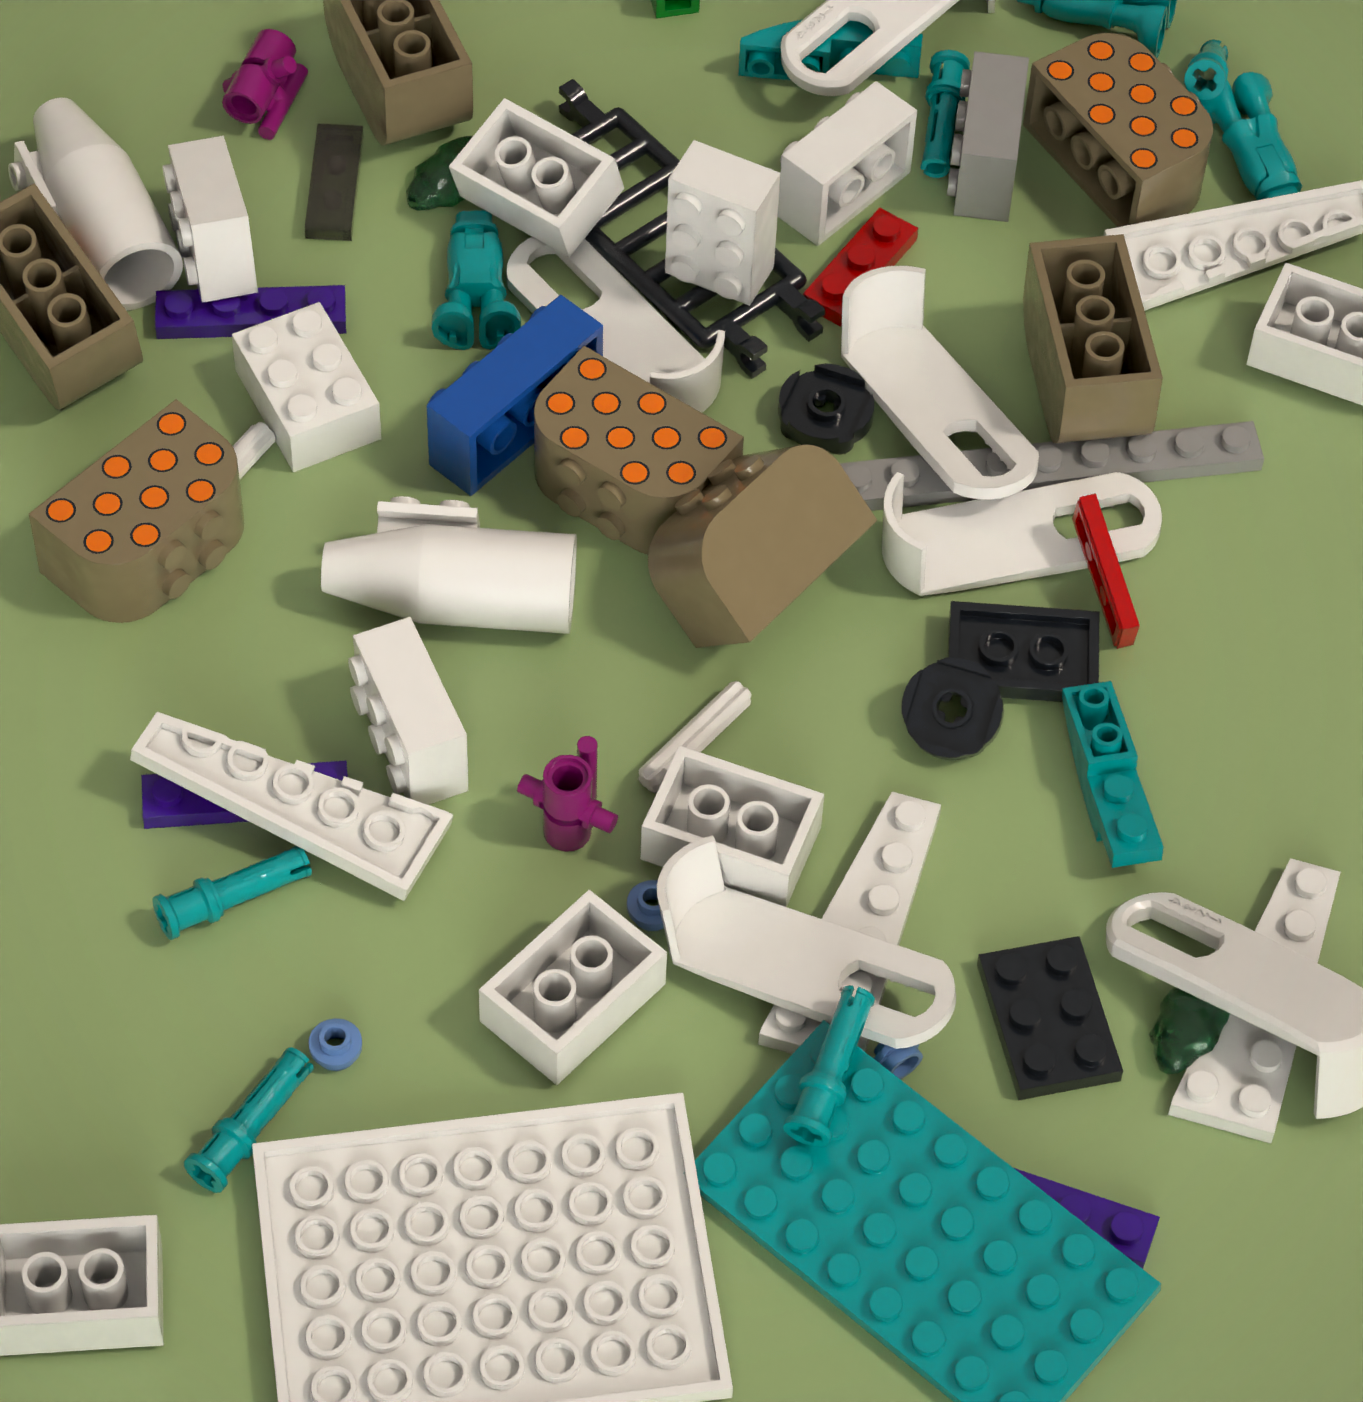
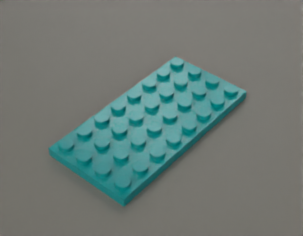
(925, 1237)

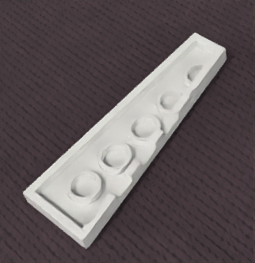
(1227, 242)
(336, 820)
(870, 900)
(1247, 1072)

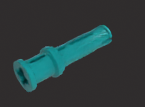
(1207, 71)
(943, 100)
(210, 898)
(824, 1087)
(235, 1135)

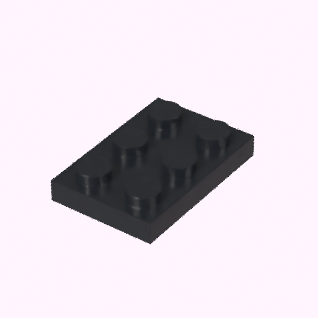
(1027, 647)
(1049, 1018)

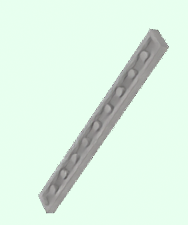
(1145, 457)

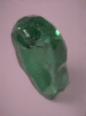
(433, 181)
(1185, 1030)

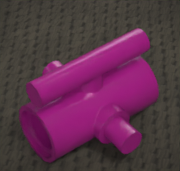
(265, 82)
(570, 798)

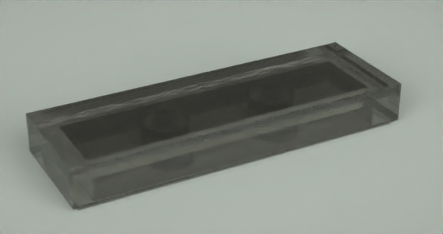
(334, 182)

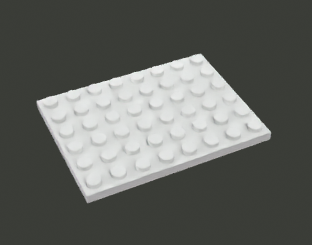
(493, 1260)

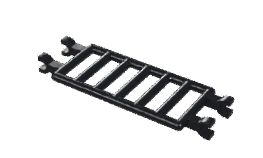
(783, 293)

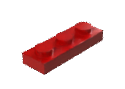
(876, 245)

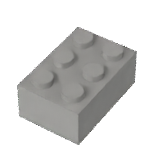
(990, 137)

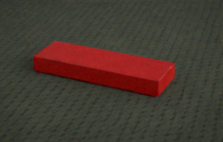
(1105, 571)

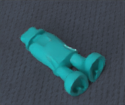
(1142, 17)
(1254, 142)
(474, 281)

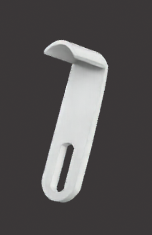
(893, 25)
(632, 328)
(925, 386)
(1006, 537)
(787, 953)
(1256, 983)

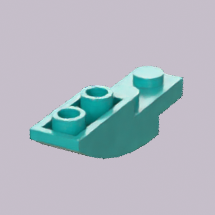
(762, 52)
(1109, 776)

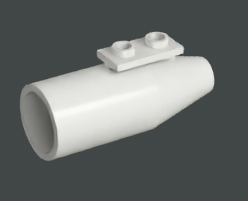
(99, 202)
(452, 572)

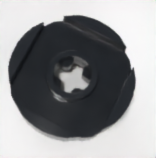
(828, 430)
(938, 683)

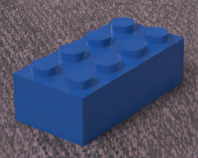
(489, 410)

